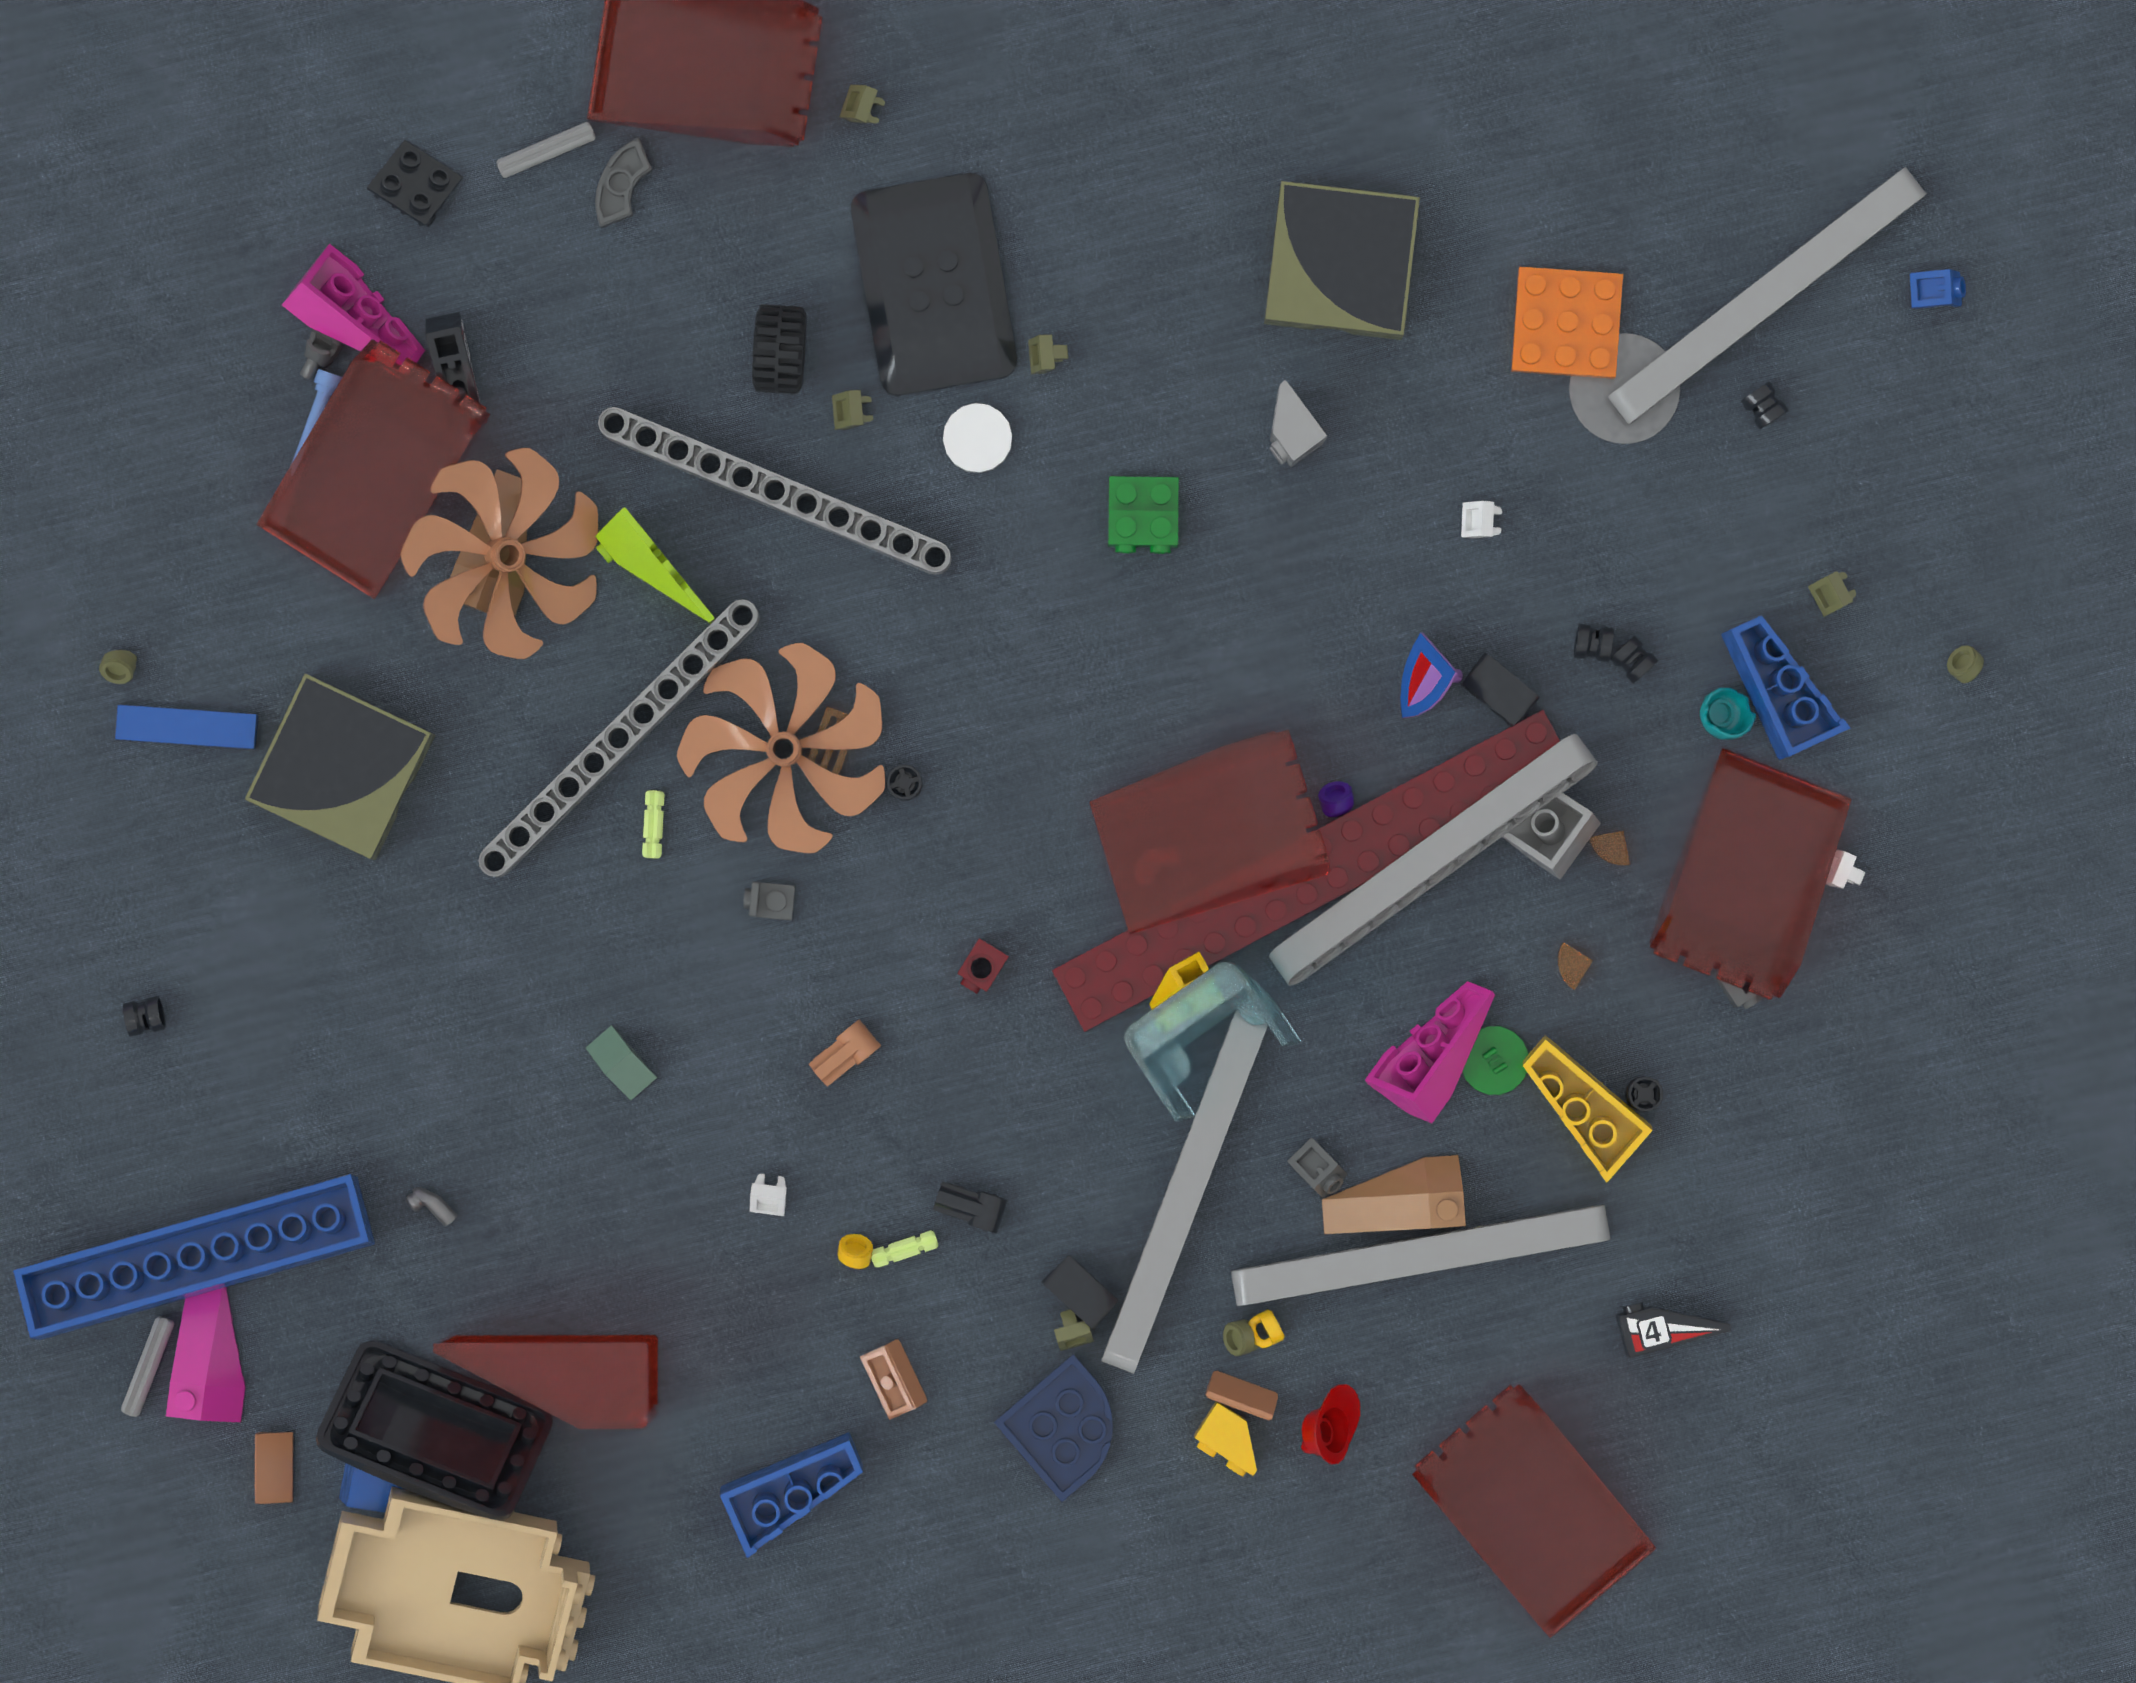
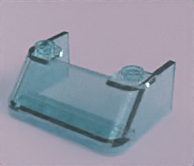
(1161, 1034)

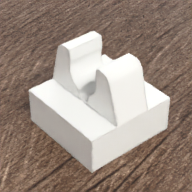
(1478, 519)
(1843, 870)
(768, 1198)

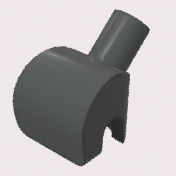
(319, 351)

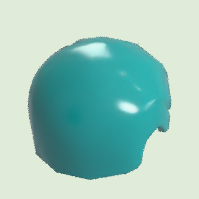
(1726, 714)

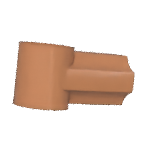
(850, 1049)

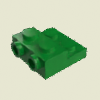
(1143, 513)

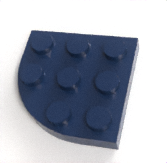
(1062, 1427)

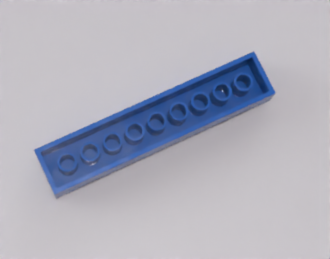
(193, 1257)

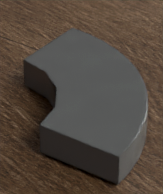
(618, 183)

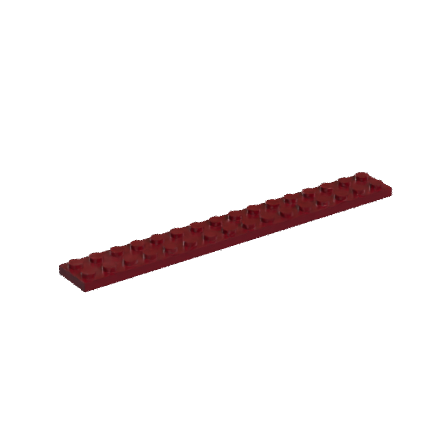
(1358, 848)

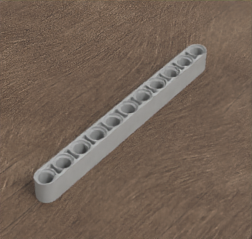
(1767, 295)
(762, 479)
(602, 743)
(1433, 859)
(1183, 1194)
(1420, 1255)

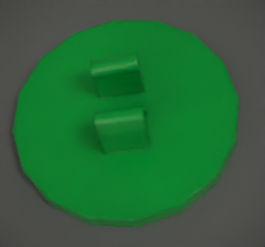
(1496, 1061)

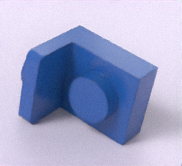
(1937, 288)

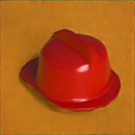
(1332, 1426)

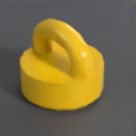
(855, 1251)
(1271, 1327)

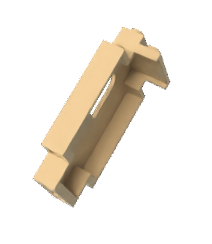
(398, 1581)

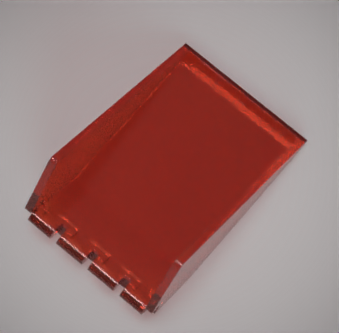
(707, 68)
(372, 466)
(1210, 832)
(1750, 876)
(573, 1377)
(1533, 1509)

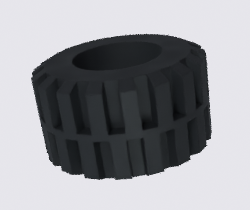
(779, 349)

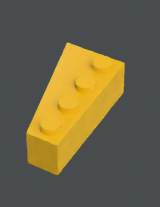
(1592, 1112)

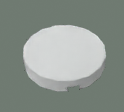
(977, 438)

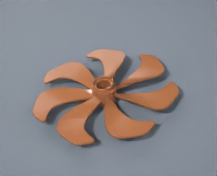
(436, 535)
(712, 734)

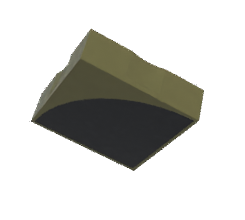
(1341, 260)
(339, 767)

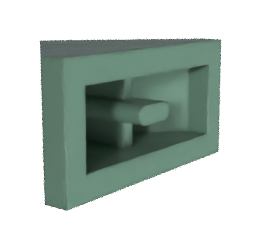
(620, 1063)

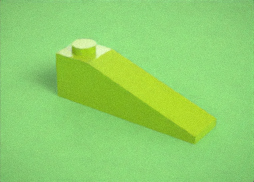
(636, 552)

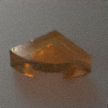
(1611, 848)
(1572, 965)

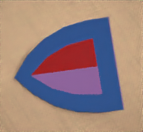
(1425, 678)

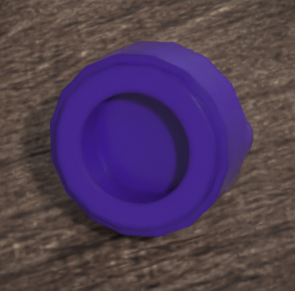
(1336, 799)

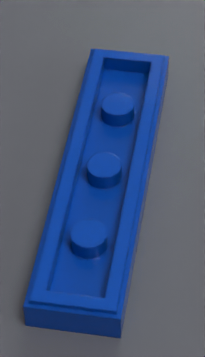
(186, 727)

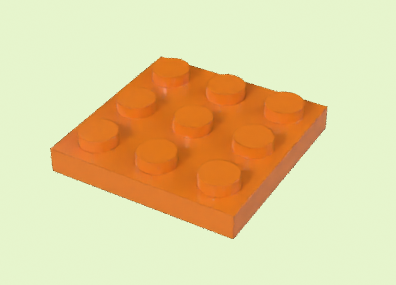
(1567, 322)

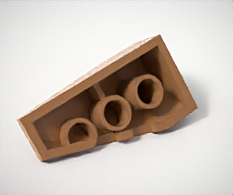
(509, 494)
(1407, 1198)

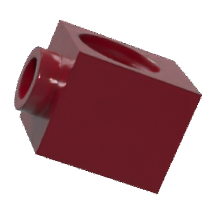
(986, 951)

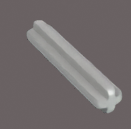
(545, 149)
(147, 1366)

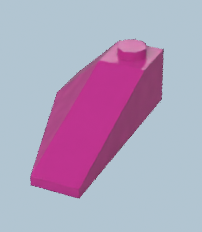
(343, 307)
(1430, 1062)
(206, 1364)

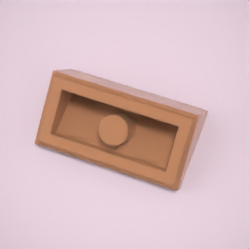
(893, 1379)
(1242, 1395)
(274, 1467)

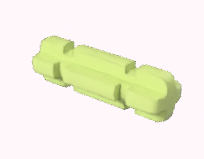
(653, 824)
(904, 1249)

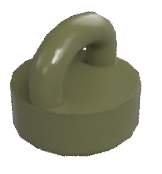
(1965, 663)
(118, 666)
(1239, 1338)

